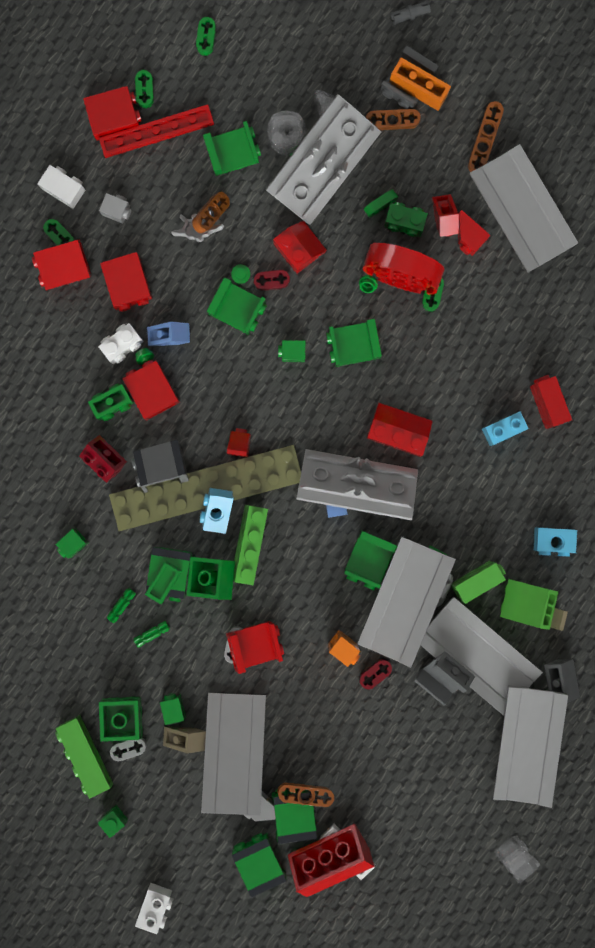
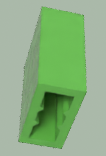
(478, 581)
(529, 604)

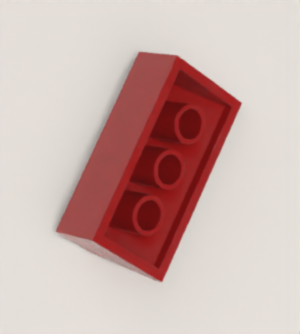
(330, 861)

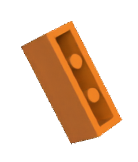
(419, 84)
(344, 649)

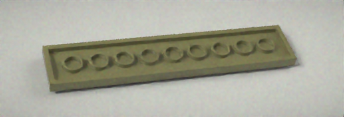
(173, 498)

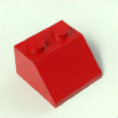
(299, 246)

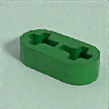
(210, 36)
(149, 89)
(380, 203)
(62, 232)
(437, 297)

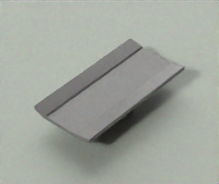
(323, 159)
(524, 208)
(358, 484)
(406, 601)
(480, 652)
(530, 746)
(233, 754)

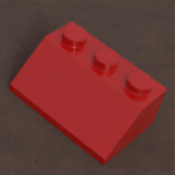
(400, 430)

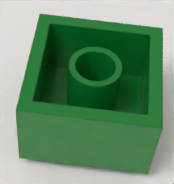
(210, 578)
(120, 719)

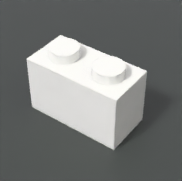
(61, 186)

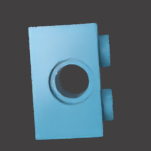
(505, 428)
(216, 521)
(566, 537)

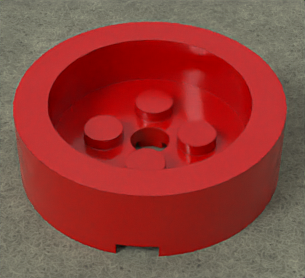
(403, 268)

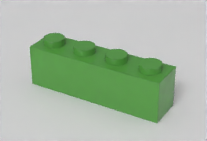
(249, 544)
(84, 757)

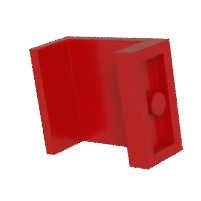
(254, 645)

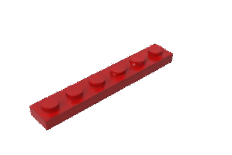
(156, 131)

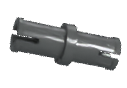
(410, 12)

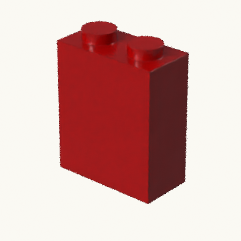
(112, 111)
(61, 264)
(126, 281)
(150, 389)
(550, 401)

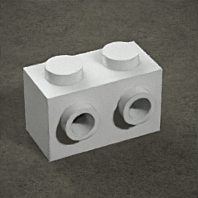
(121, 343)
(153, 908)

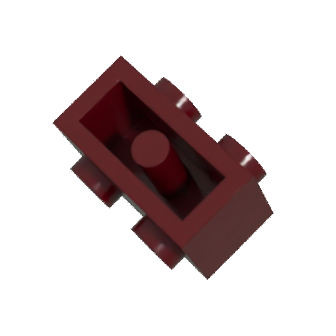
(102, 458)

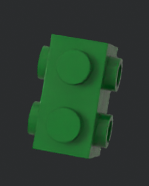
(405, 219)
(111, 402)

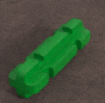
(121, 605)
(151, 634)

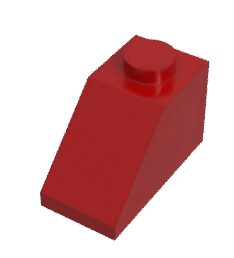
(446, 215)
(470, 235)
(239, 443)

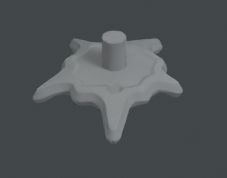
(189, 232)

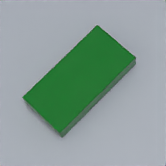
(163, 582)

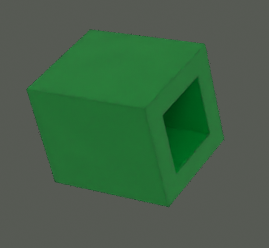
(292, 351)
(71, 544)
(172, 709)
(112, 821)

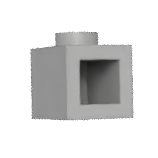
(115, 208)

